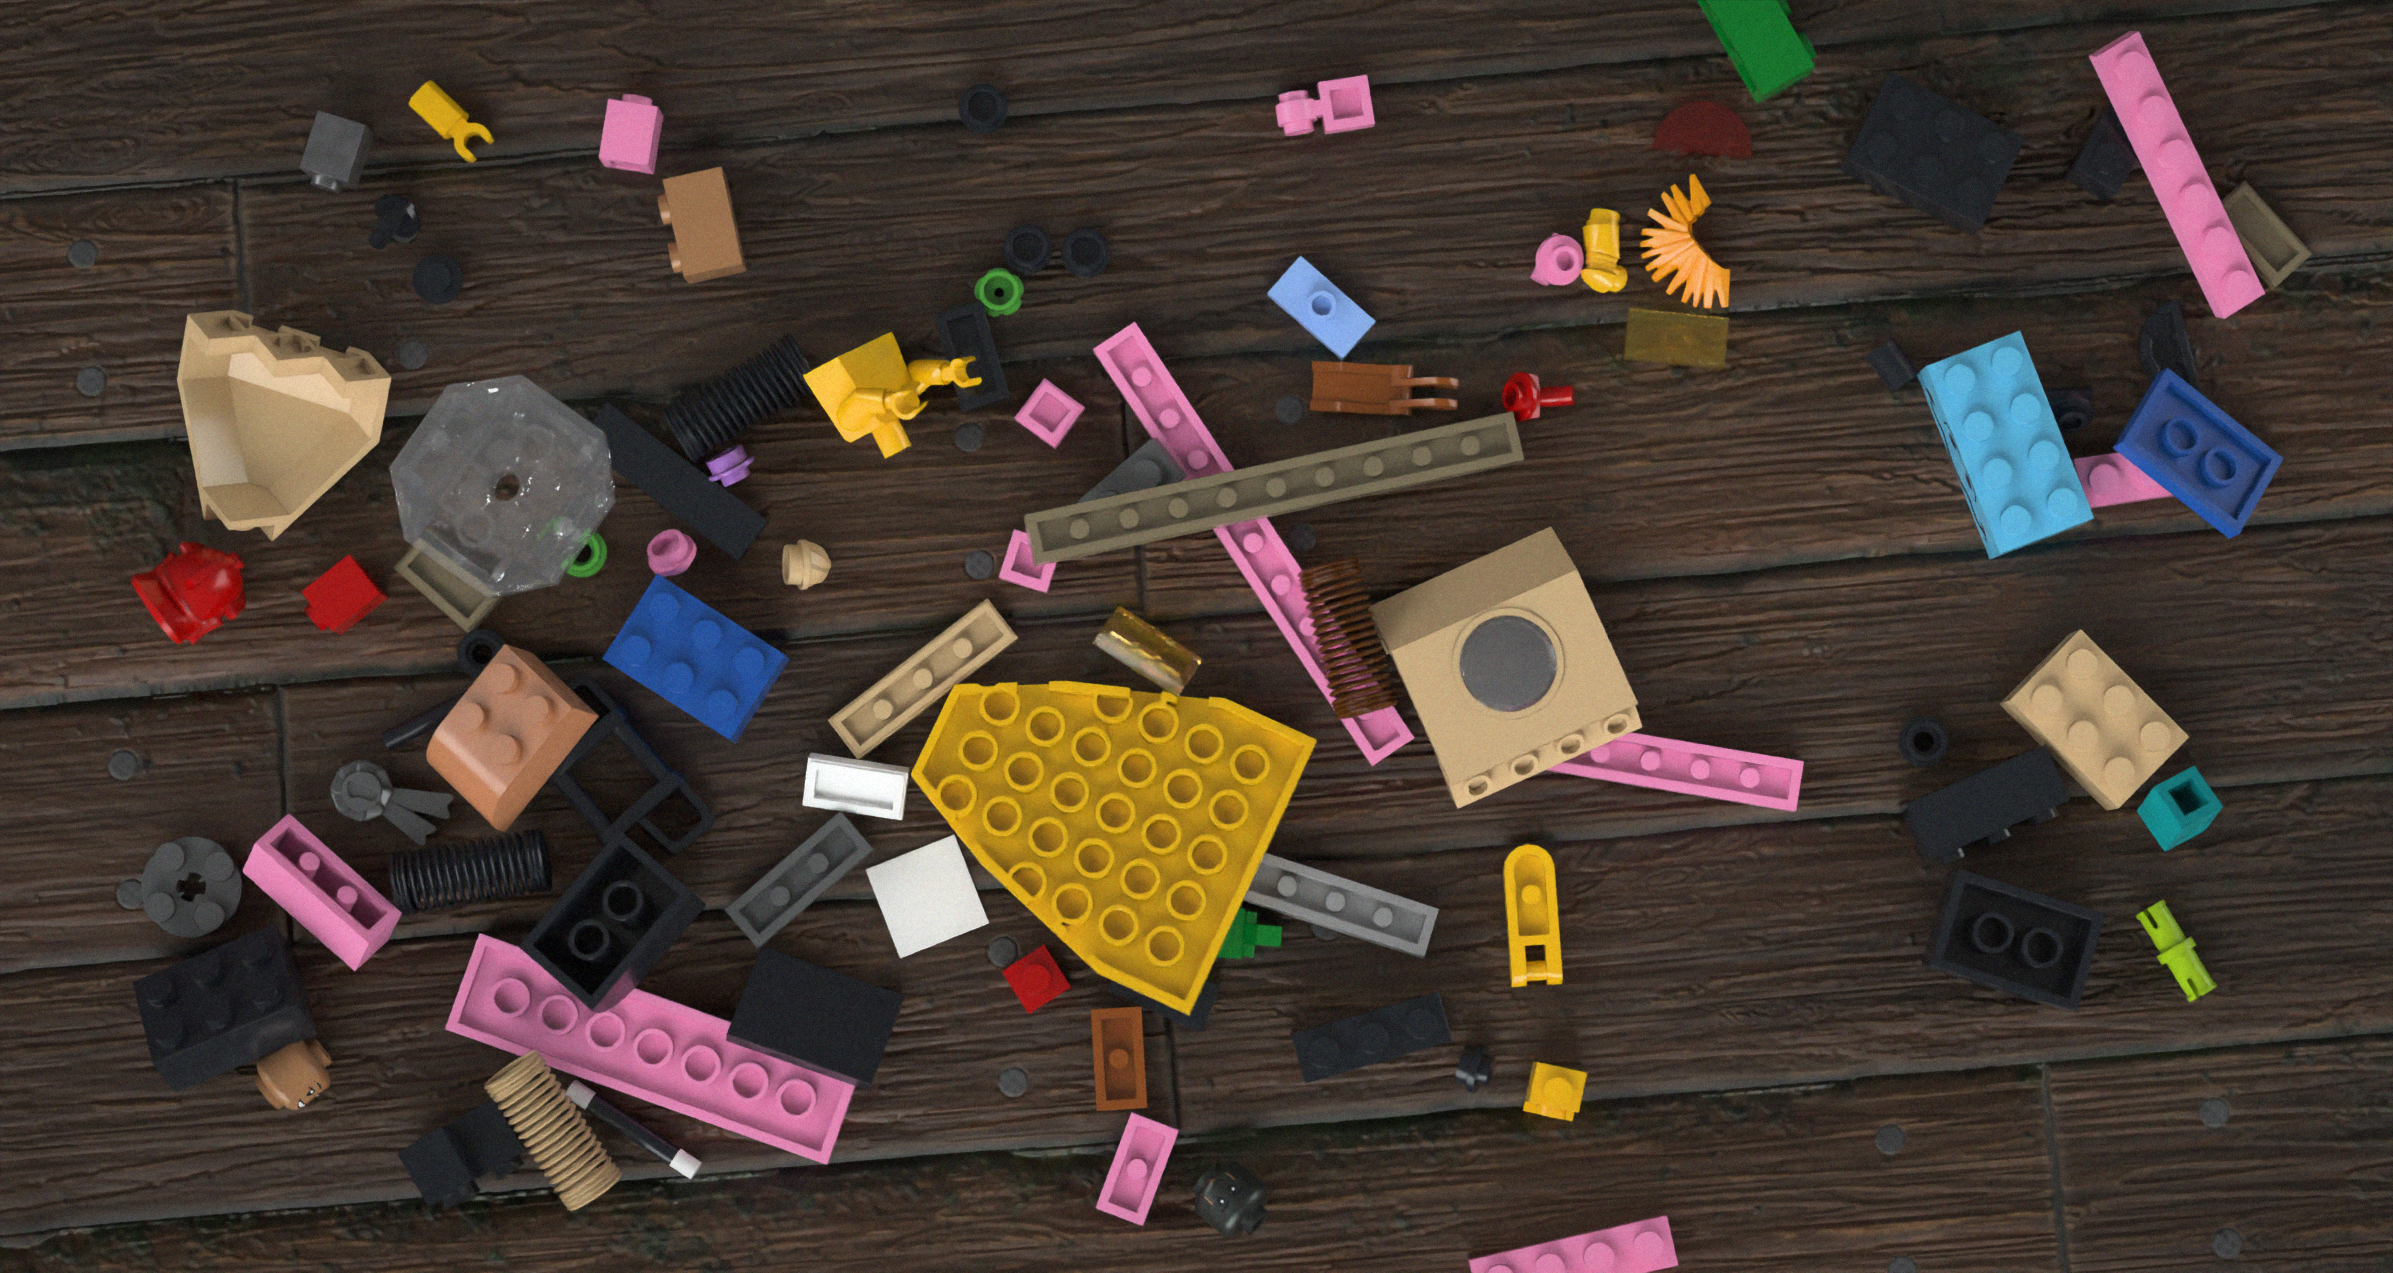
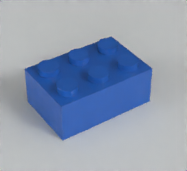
(696, 658)

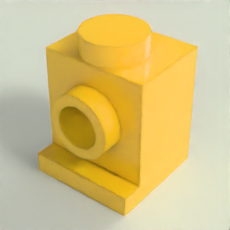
(1554, 1091)

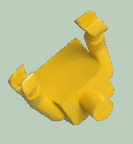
(874, 388)

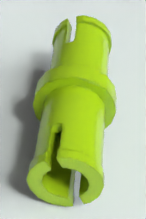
(2176, 950)

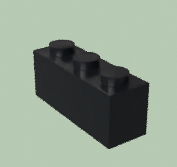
(1985, 805)
(1371, 1037)

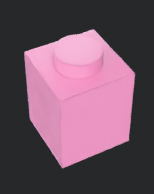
(631, 134)

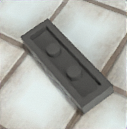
(799, 879)

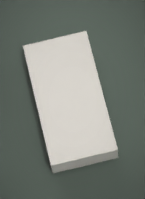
(856, 786)

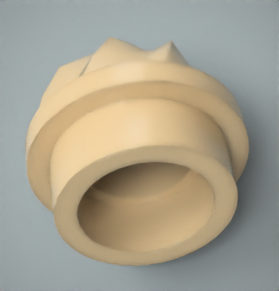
(804, 564)

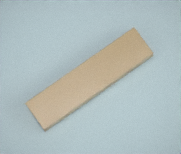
(923, 679)

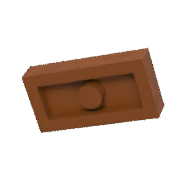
(1119, 1058)

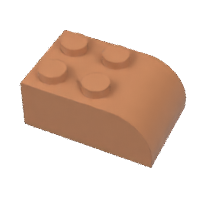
(508, 735)

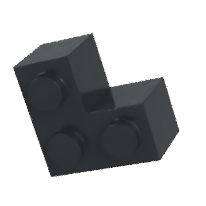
(460, 1154)

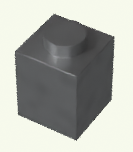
(336, 152)

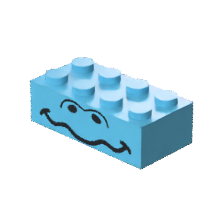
(2005, 445)

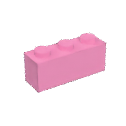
(321, 892)

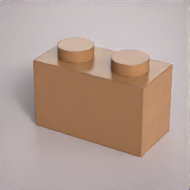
(702, 225)

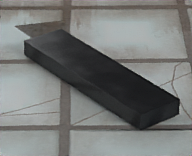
(679, 485)

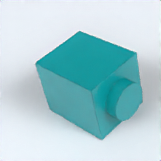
(2179, 808)

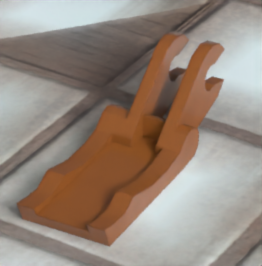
(1374, 389)

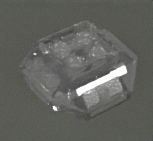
(462, 451)

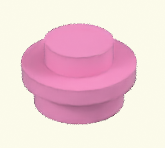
(671, 553)

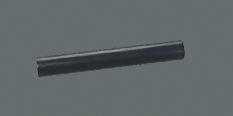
(420, 723)

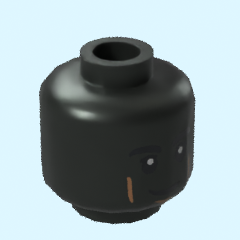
(1231, 1199)

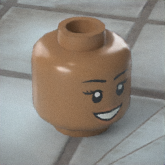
(294, 1074)

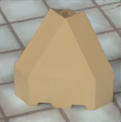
(273, 417)

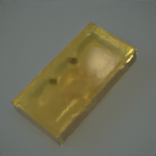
(1675, 338)
(1148, 651)

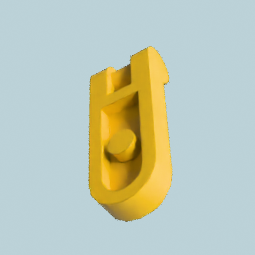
(1532, 915)

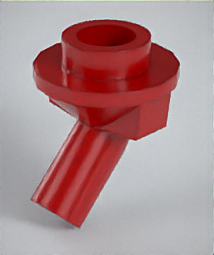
(1529, 397)

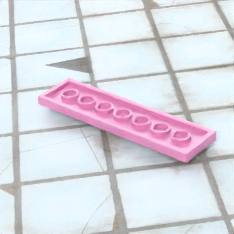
(648, 1051)

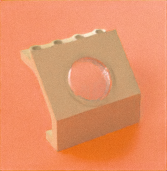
(1507, 666)

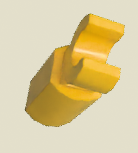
(447, 118)

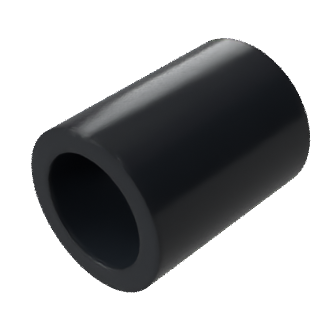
(1892, 365)

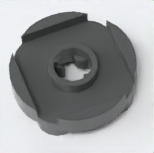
(208, 911)

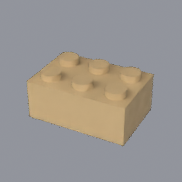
(2094, 720)

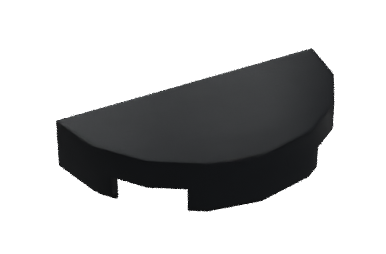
(2166, 344)

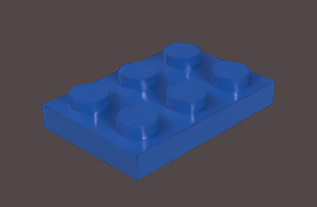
(2198, 453)

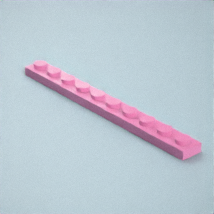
(1250, 544)

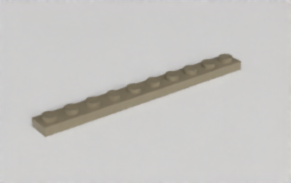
(1273, 489)

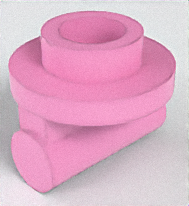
(1558, 261)

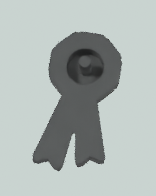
(366, 791)

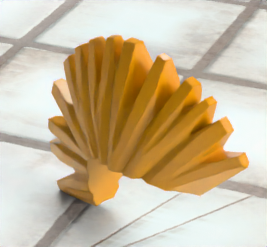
(1682, 251)

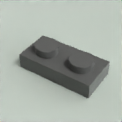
(1145, 469)

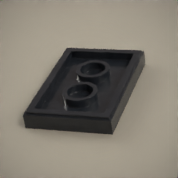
(815, 1018)

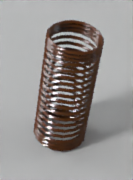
(1329, 573)

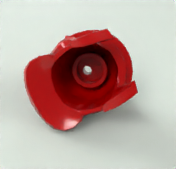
(193, 591)

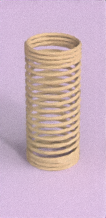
(576, 1179)

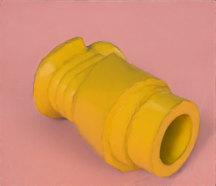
(1602, 251)

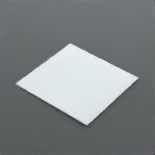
(927, 896)

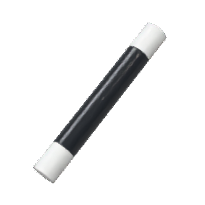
(633, 1129)

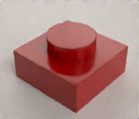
(1036, 979)

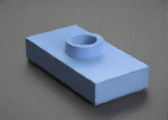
(1321, 308)

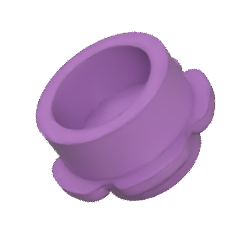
(729, 465)

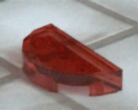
(1704, 130)

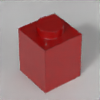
(342, 596)

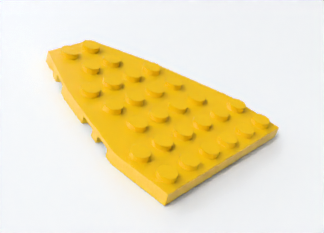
(1116, 815)

